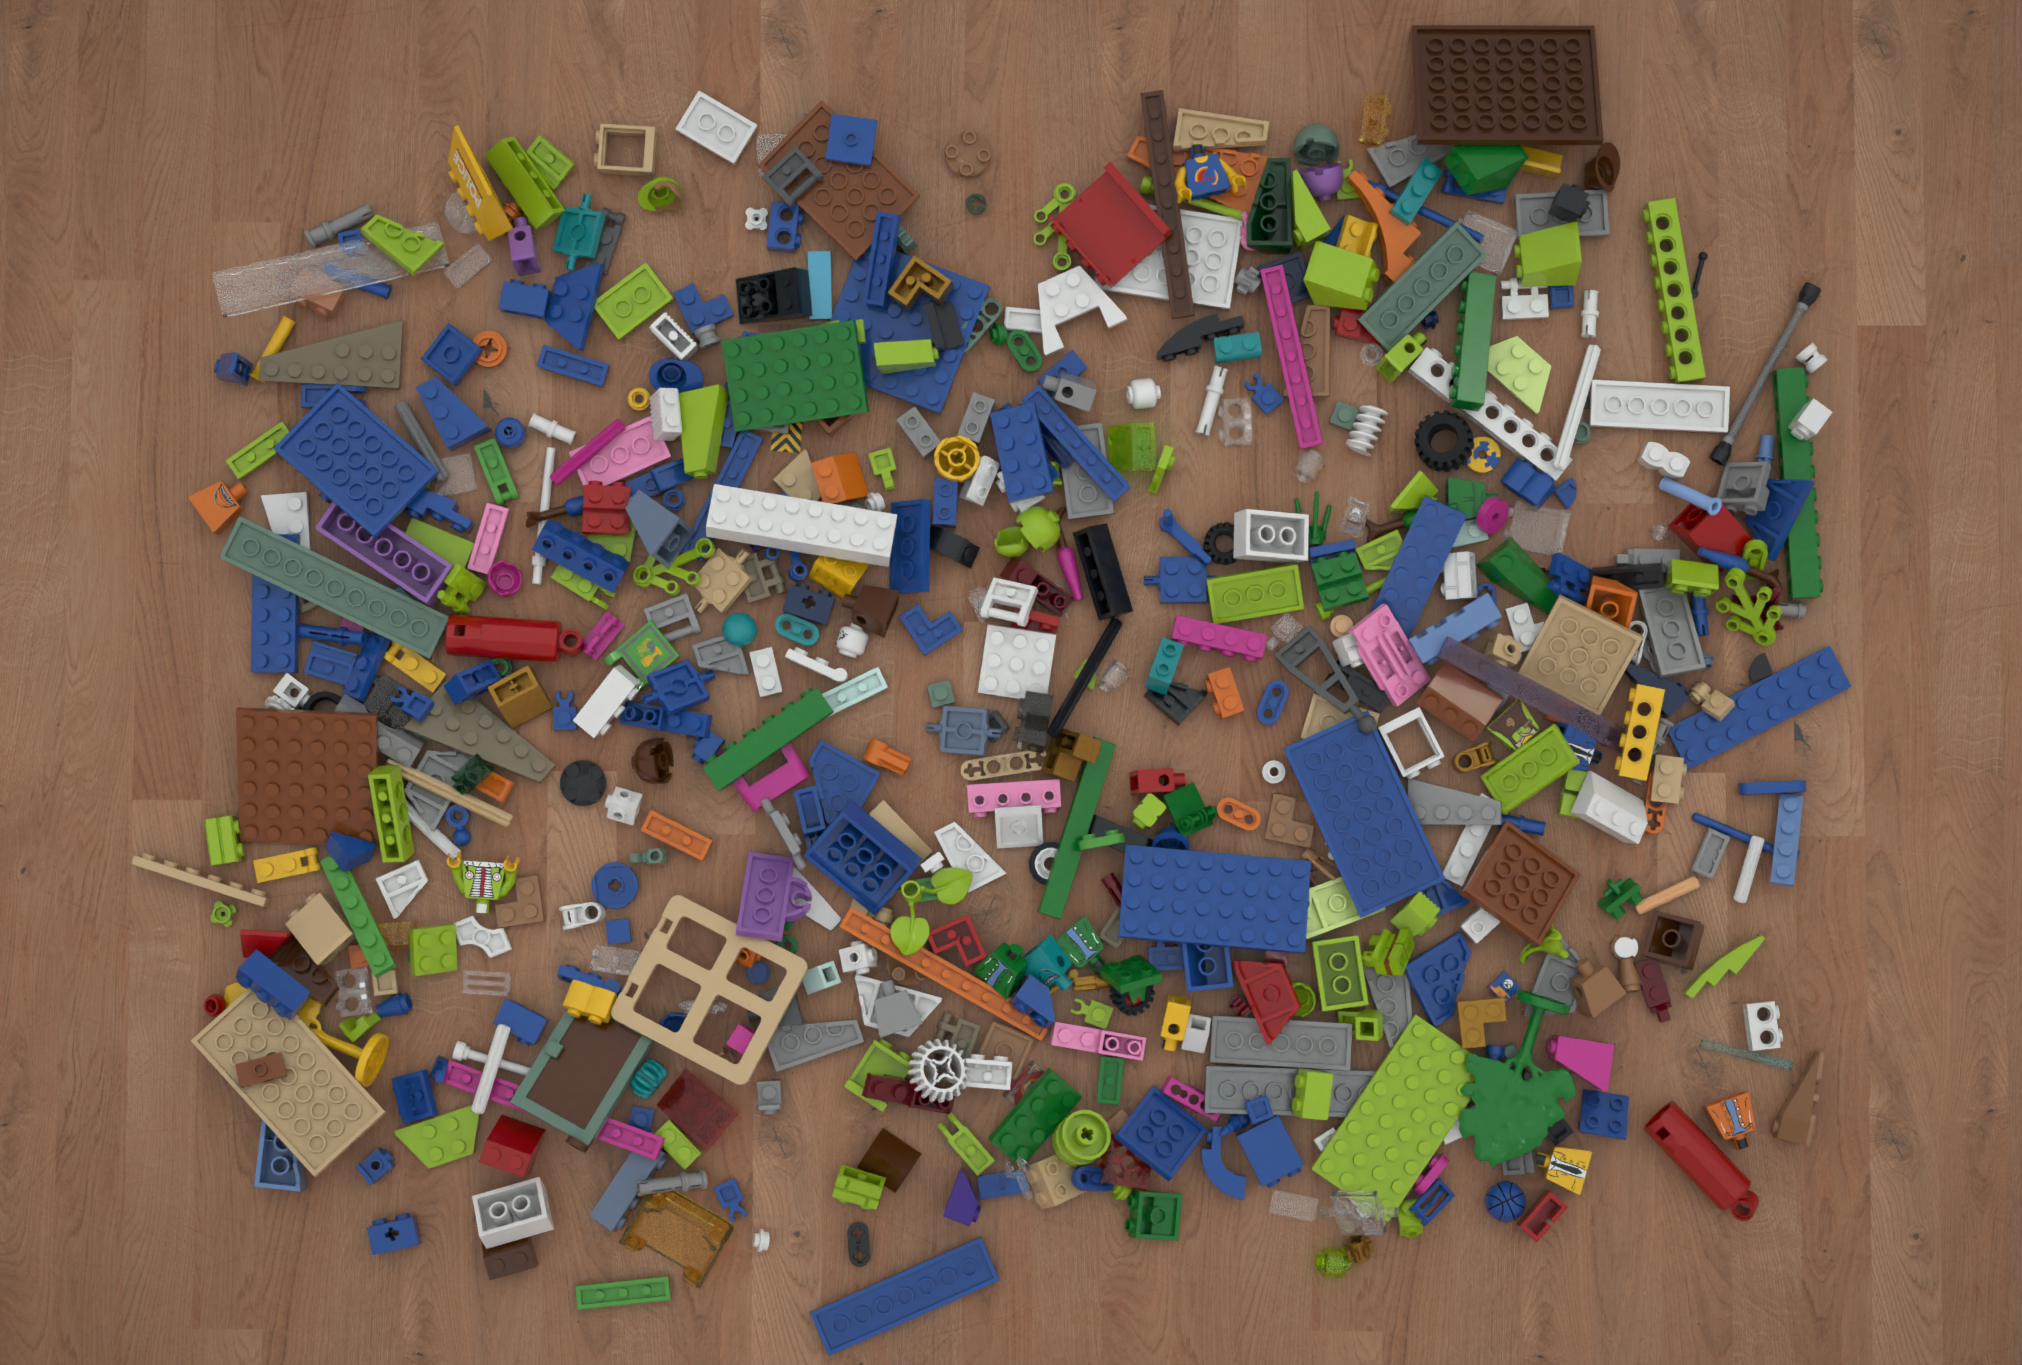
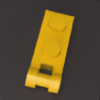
(416, 667)
(286, 865)

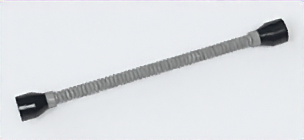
(1807, 296)

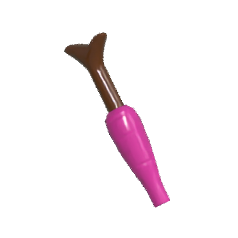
(1067, 562)

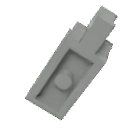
(1647, 556)

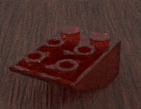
(697, 1109)

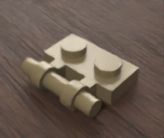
(758, 587)
(963, 1034)

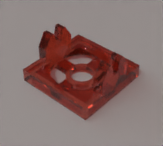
(1110, 1177)

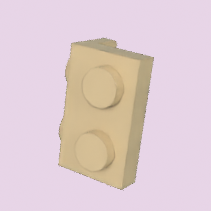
(1667, 779)

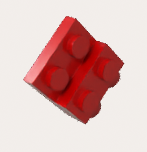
(1350, 328)
(605, 509)

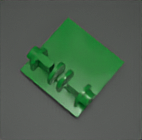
(1189, 810)

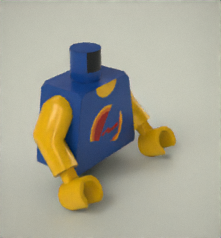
(1205, 176)

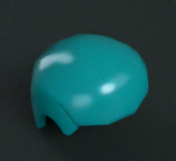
(739, 629)

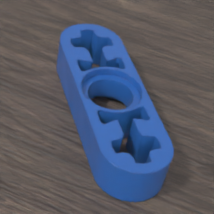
(1776, 787)

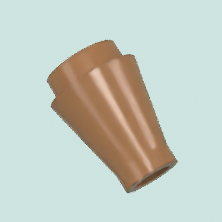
(1629, 976)

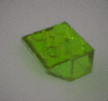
(1132, 447)

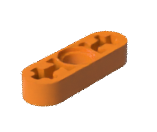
(1658, 818)

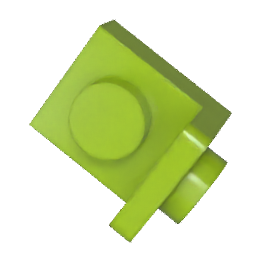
(357, 1029)

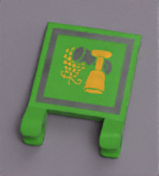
(645, 652)

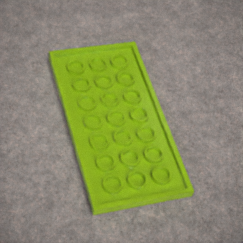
(1399, 1116)

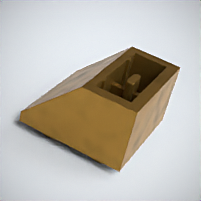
(520, 697)

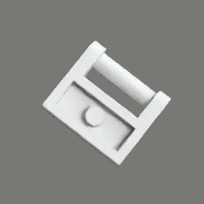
(1012, 595)

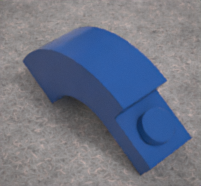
(1220, 1176)

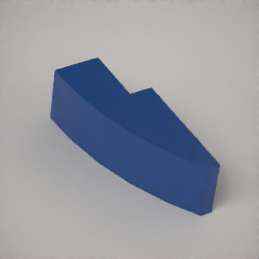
(810, 813)

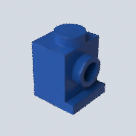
(707, 747)
(372, 1175)

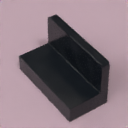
(944, 326)

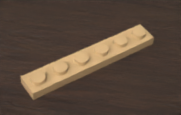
(192, 876)

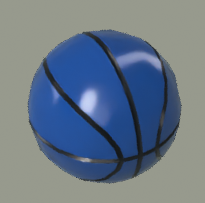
(1505, 1201)

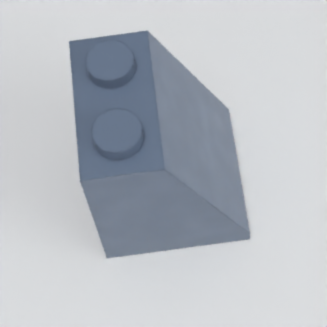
(658, 528)

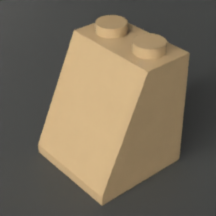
(320, 928)

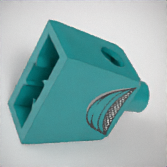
(1048, 963)

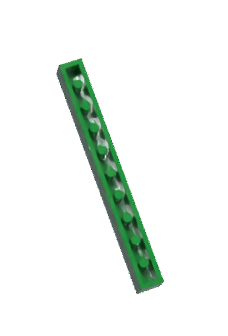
(1795, 464)

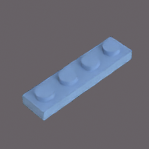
(1786, 840)

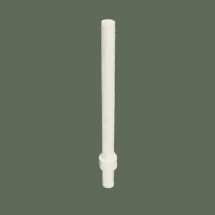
(538, 560)

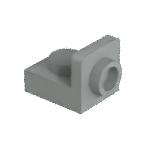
(769, 1096)

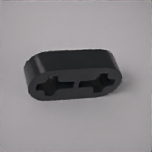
(852, 1244)

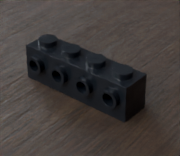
(1102, 572)

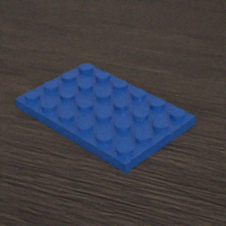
(356, 460)

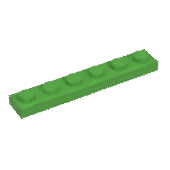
(359, 918)

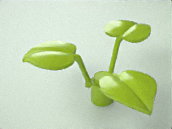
(913, 932)

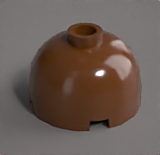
(653, 761)

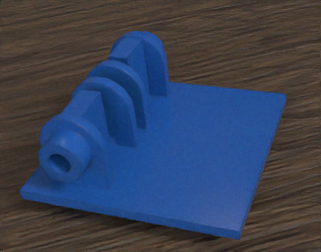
(1604, 1114)

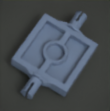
(964, 730)

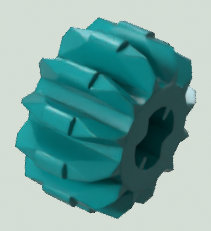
(648, 1079)

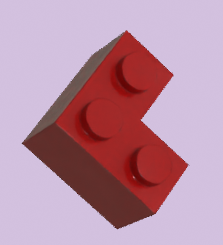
(959, 933)

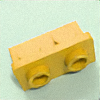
(1357, 235)

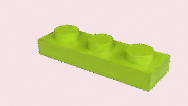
(257, 452)

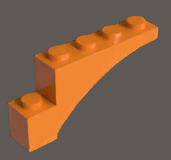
(1392, 233)

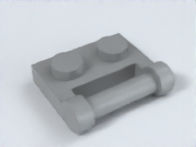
(673, 612)

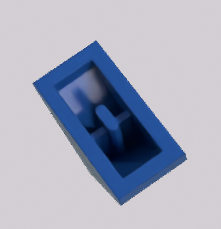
(349, 851)

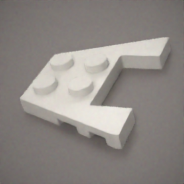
(1069, 297)

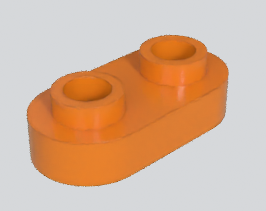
(1238, 814)

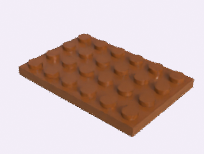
(848, 194)

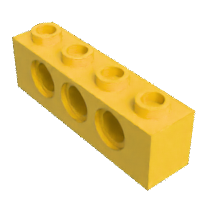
(1640, 768)

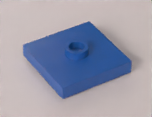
(851, 140)
(452, 354)

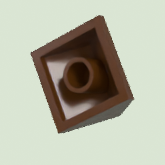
(890, 1159)

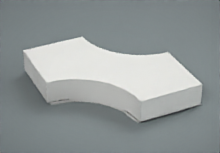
(492, 941)

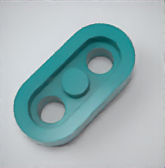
(797, 629)

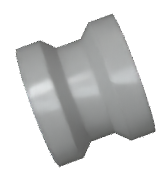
(707, 337)

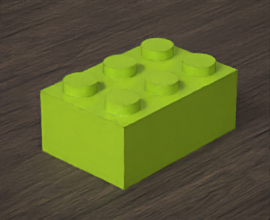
(1339, 973)

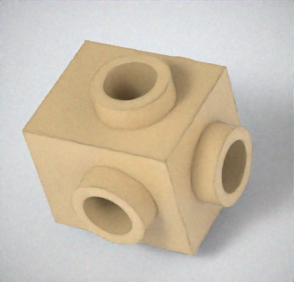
(1503, 649)

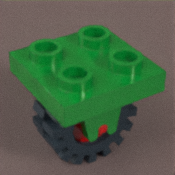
(1131, 983)

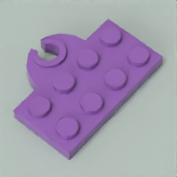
(770, 897)

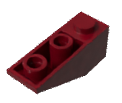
(1048, 593)

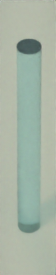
(1745, 1054)

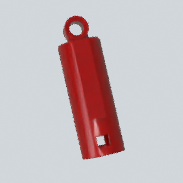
(509, 638)
(1702, 1161)

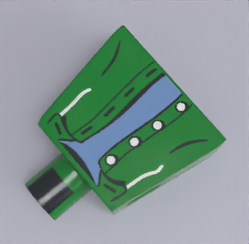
(1082, 945)
(1003, 969)

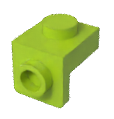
(1408, 1223)

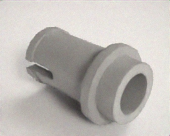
(1793, 609)

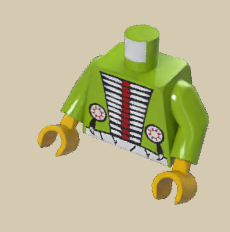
(483, 879)

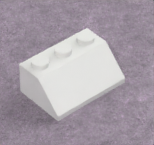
(1611, 809)

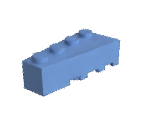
(1459, 626)
(277, 1164)

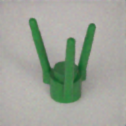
(1316, 534)

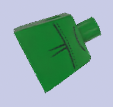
(1467, 494)

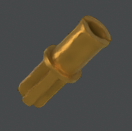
(1090, 983)

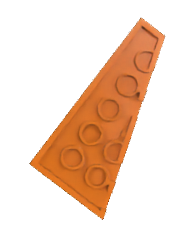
(1244, 164)

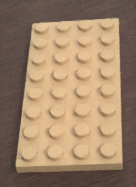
(318, 1103)

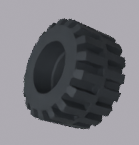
(1441, 422)

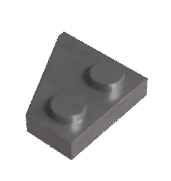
(720, 656)

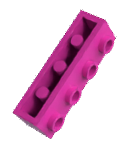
(1219, 637)

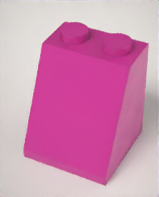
(1583, 1058)

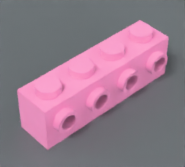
(987, 797)

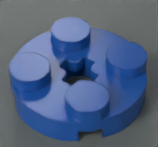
(605, 876)

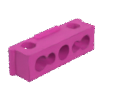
(1184, 1101)

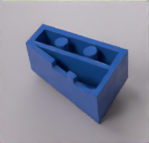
(450, 415)

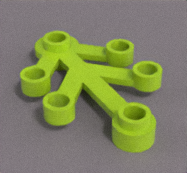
(1048, 231)
(653, 571)
(1762, 633)

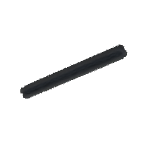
(1084, 678)

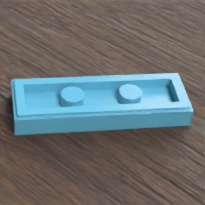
(820, 284)

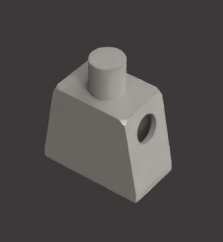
(1079, 395)
(895, 1010)

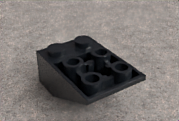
(774, 296)

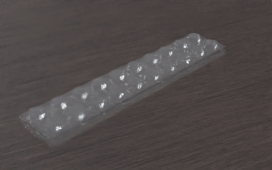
(314, 273)

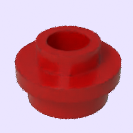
(214, 1005)

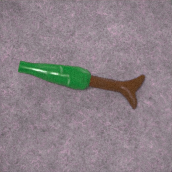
(1376, 530)

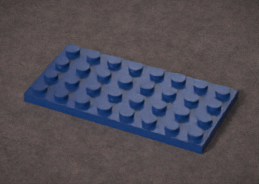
(1364, 815)
(1214, 899)

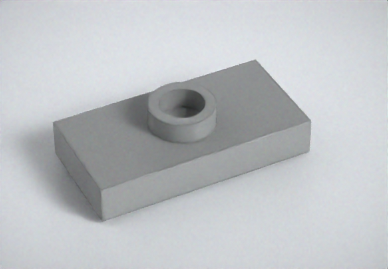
(1710, 853)

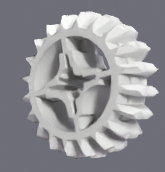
(922, 1062)

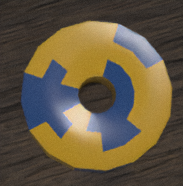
(1492, 453)

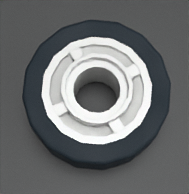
(1037, 859)

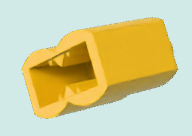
(589, 1002)

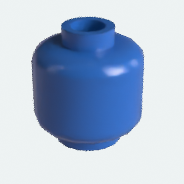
(514, 440)

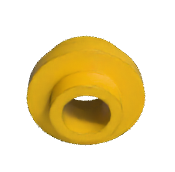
(639, 392)

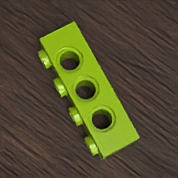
(391, 813)

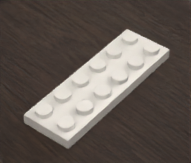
(1659, 406)

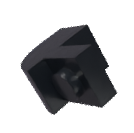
(952, 546)

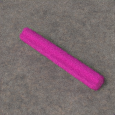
(587, 452)

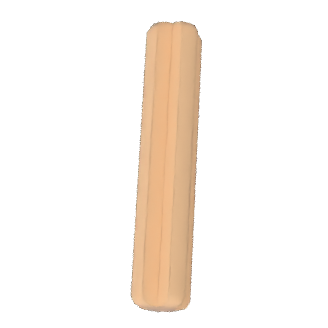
(1667, 895)

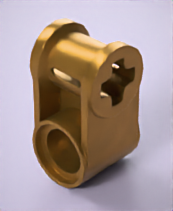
(1478, 757)

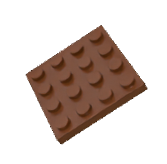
(1521, 883)

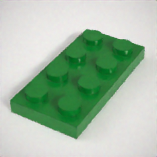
(1035, 1116)

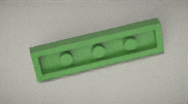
(623, 1292)

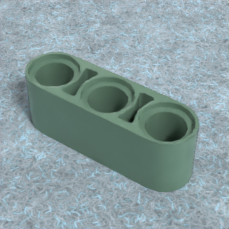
(987, 322)

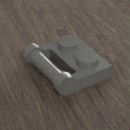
(787, 171)

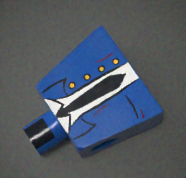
(1582, 745)

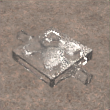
(1358, 1212)

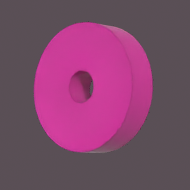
(1492, 515)

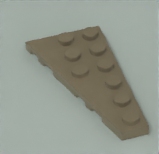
(356, 359)
(475, 729)

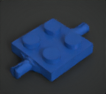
(1181, 580)
(678, 687)

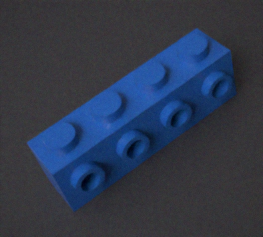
(581, 555)

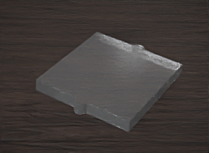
(460, 478)

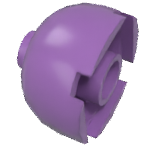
(1323, 180)

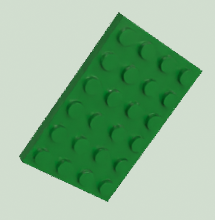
(795, 375)

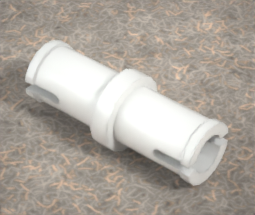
(1589, 314)
(552, 429)

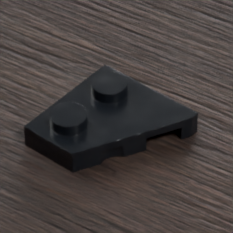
(1177, 702)

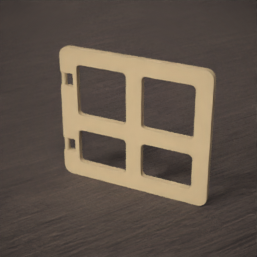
(713, 984)

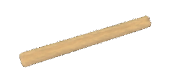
(448, 792)

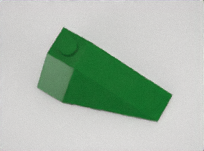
(1518, 574)

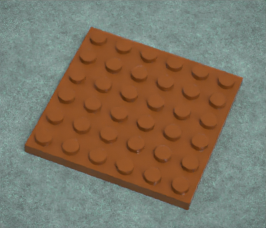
(305, 775)

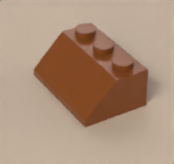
(1459, 700)

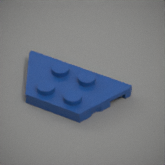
(574, 303)
(1780, 513)

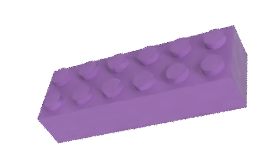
(390, 554)

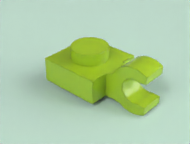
(883, 464)

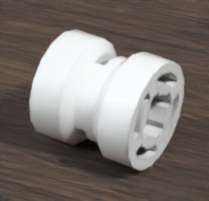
(1815, 362)

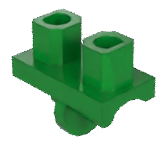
(1618, 894)

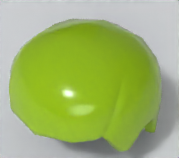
(1011, 542)
(1307, 998)

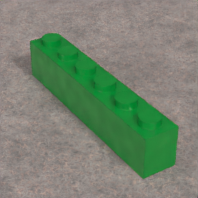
(1473, 341)
(768, 739)

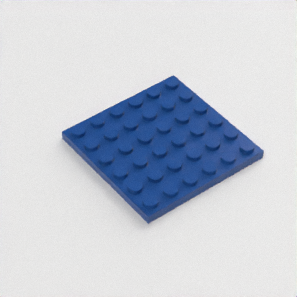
(894, 323)

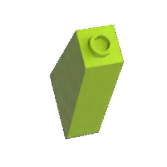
(702, 428)

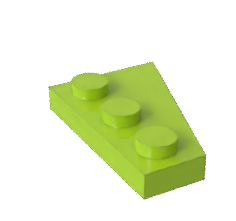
(402, 245)

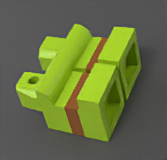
(1389, 952)

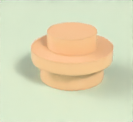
(1340, 625)

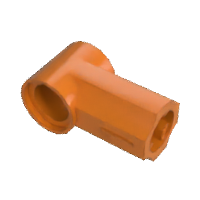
(882, 755)

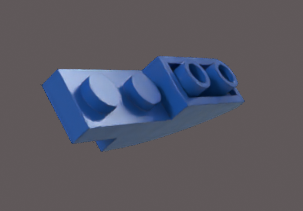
(440, 509)
(656, 718)

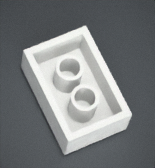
(1271, 536)
(512, 1212)

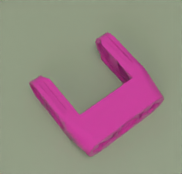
(775, 783)

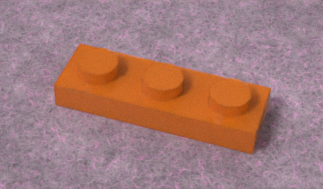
(676, 835)

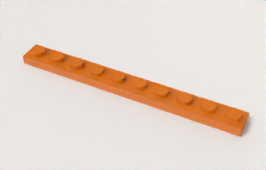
(940, 972)

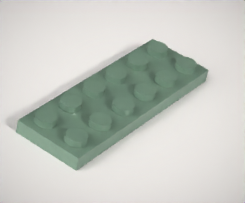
(1422, 286)

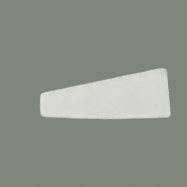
(820, 910)

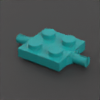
(579, 232)

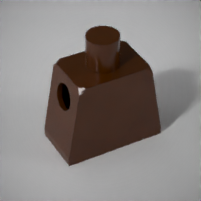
(873, 608)

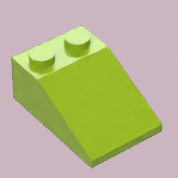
(1307, 219)

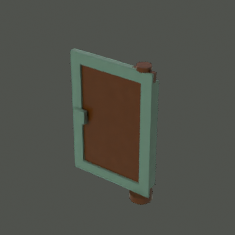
(581, 1076)

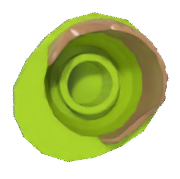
(660, 195)

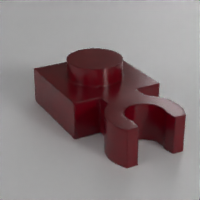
(1239, 1006)

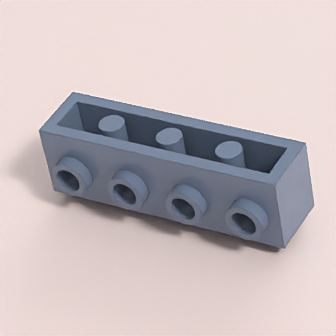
(621, 1193)

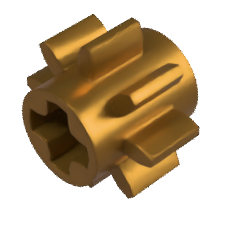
(1358, 1248)

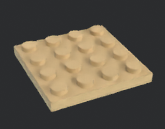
(1580, 654)

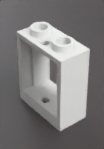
(1400, 721)

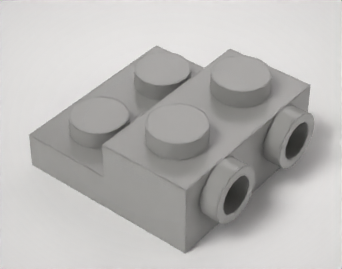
(1745, 487)

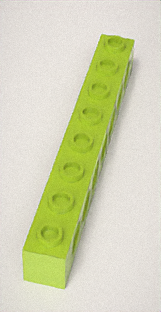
(1667, 211)

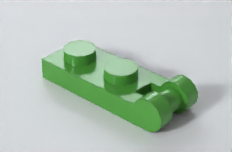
(496, 471)

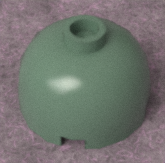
(1316, 144)

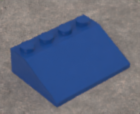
(862, 857)

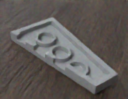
(1451, 807)
(1393, 999)

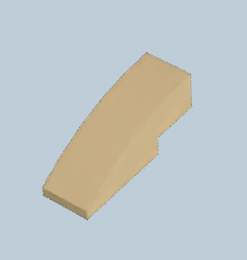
(893, 823)

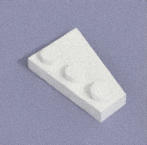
(968, 855)

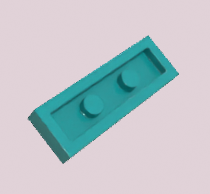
(1416, 191)

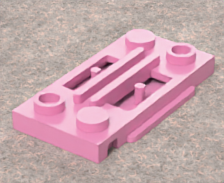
(1389, 655)

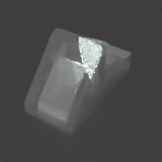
(1354, 517)

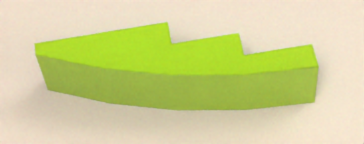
(1730, 961)

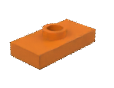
(496, 787)

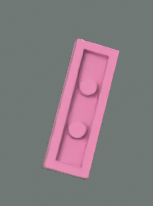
(488, 538)

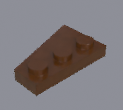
(302, 968)

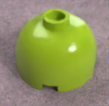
(1040, 527)

